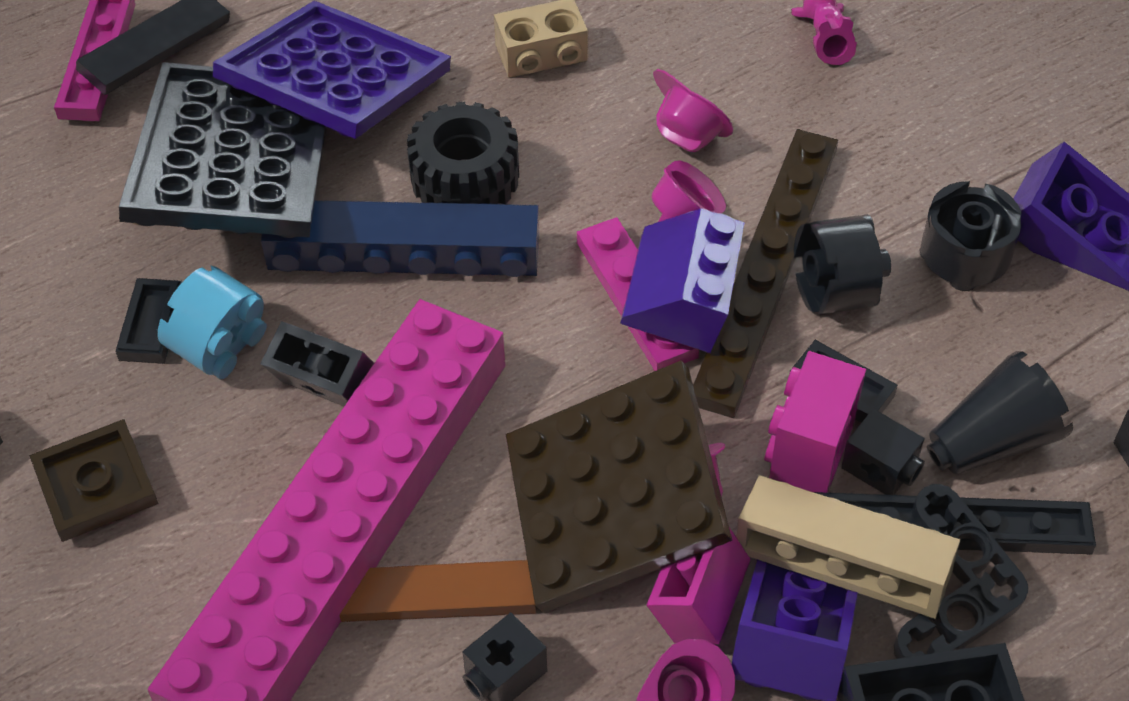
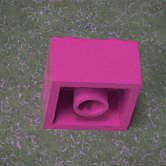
(814, 422)

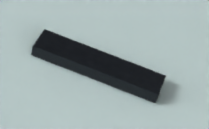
(151, 43)

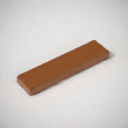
(442, 591)

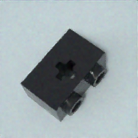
(316, 363)

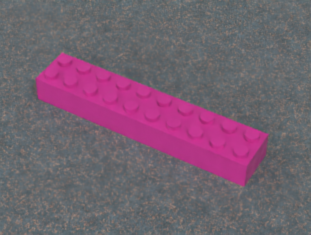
(337, 514)

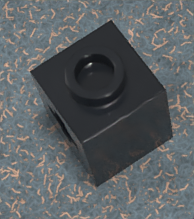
(883, 453)
(489, 659)

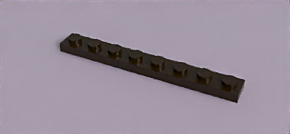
(764, 274)

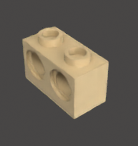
(541, 37)

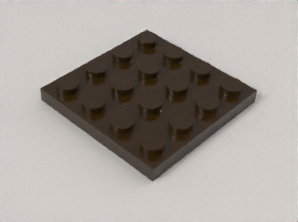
(616, 488)

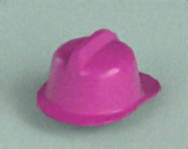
(687, 116)
(685, 190)
(690, 673)

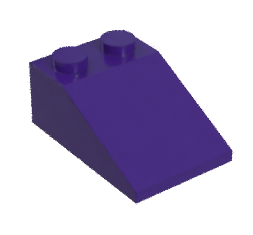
(1075, 216)
(793, 633)

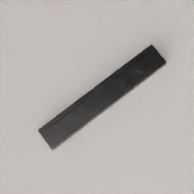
(1013, 523)

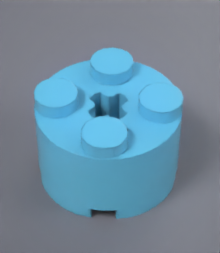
(212, 321)

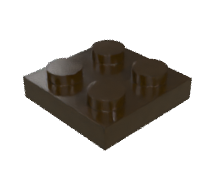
(93, 480)

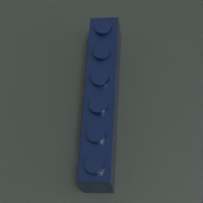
(412, 239)

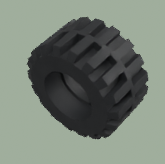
(463, 156)

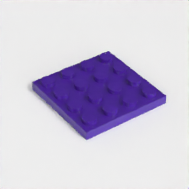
(332, 68)

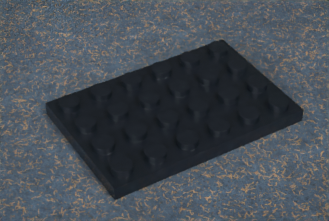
(222, 160)

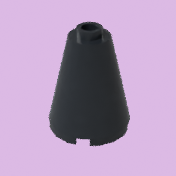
(1001, 417)

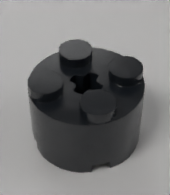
(970, 234)
(840, 264)

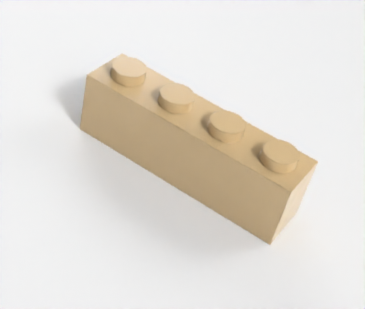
(847, 546)

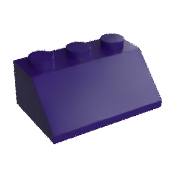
(684, 278)

